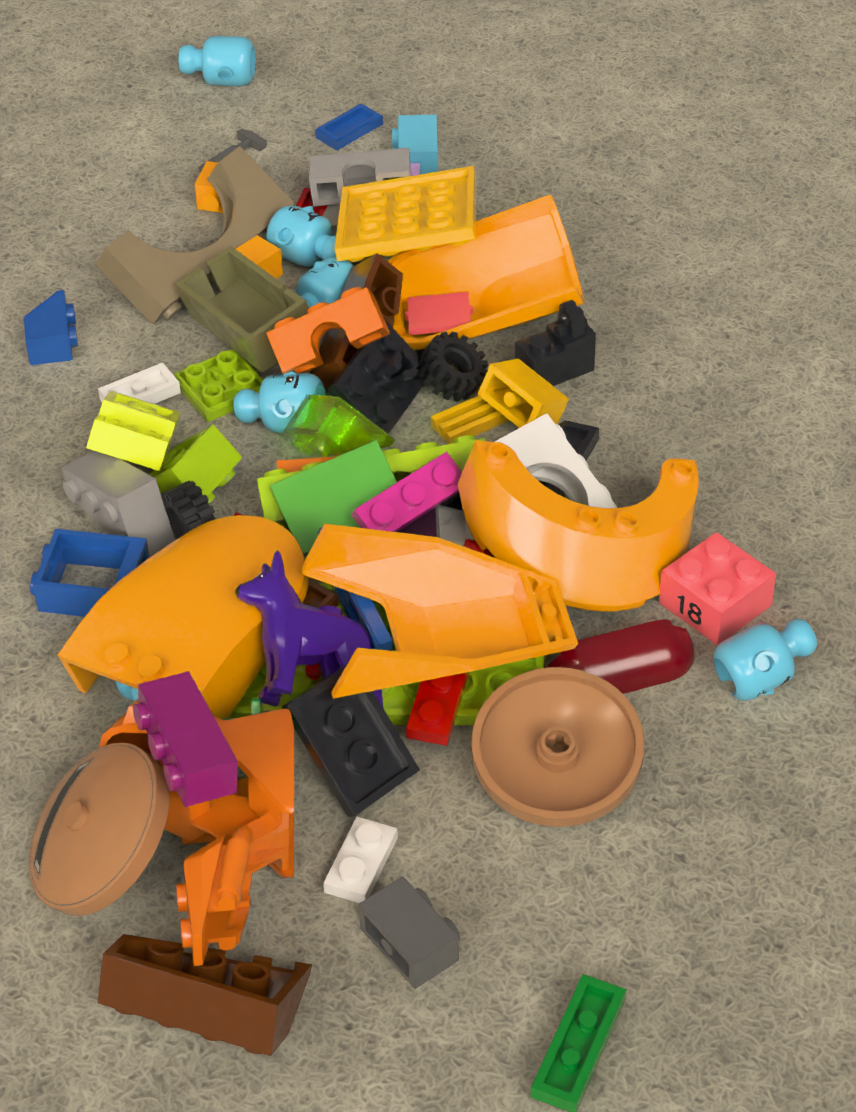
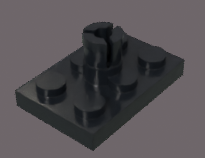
(380, 380)
(351, 743)

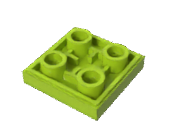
(215, 382)

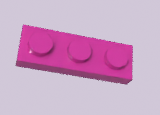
(410, 496)

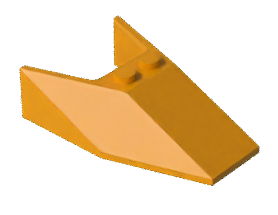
(442, 603)

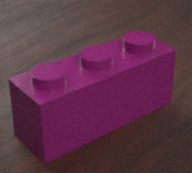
(186, 739)

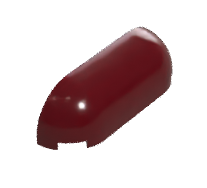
(633, 655)

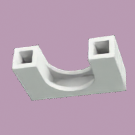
(552, 459)

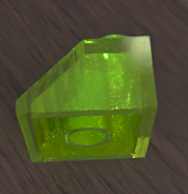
(332, 427)

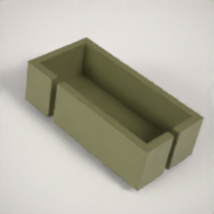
(244, 308)

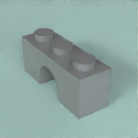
(334, 171)

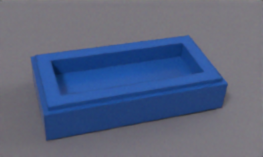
(349, 126)

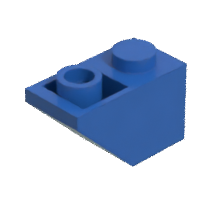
(49, 331)

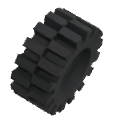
(443, 376)
(186, 508)

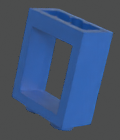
(82, 549)

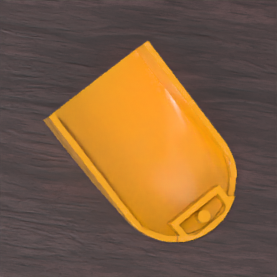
(184, 613)

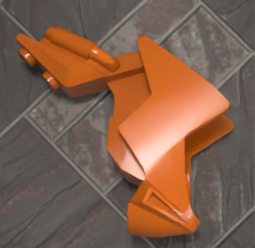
(243, 828)

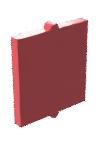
(438, 312)

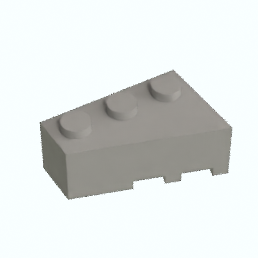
(119, 498)

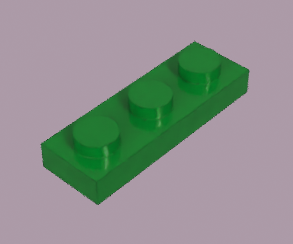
(578, 1043)

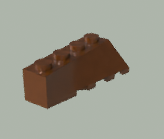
(386, 285)
(219, 1000)

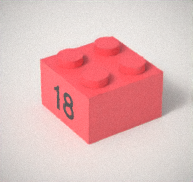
(717, 588)

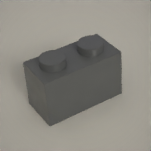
(409, 931)

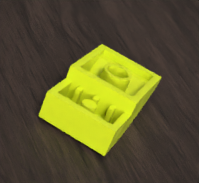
(133, 430)

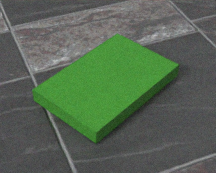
(331, 492)

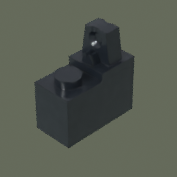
(563, 349)

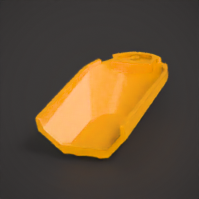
(512, 270)

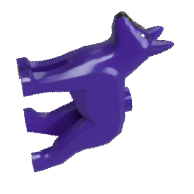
(298, 632)

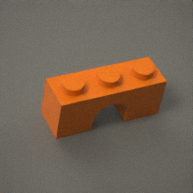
(298, 339)

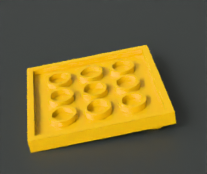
(406, 214)

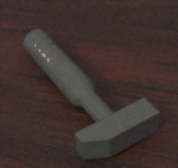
(247, 139)

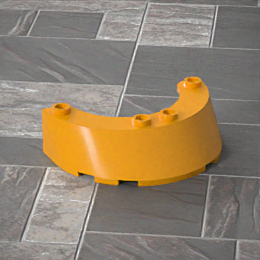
(594, 553)

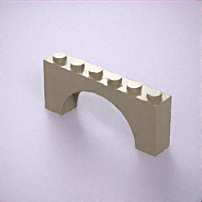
(150, 274)

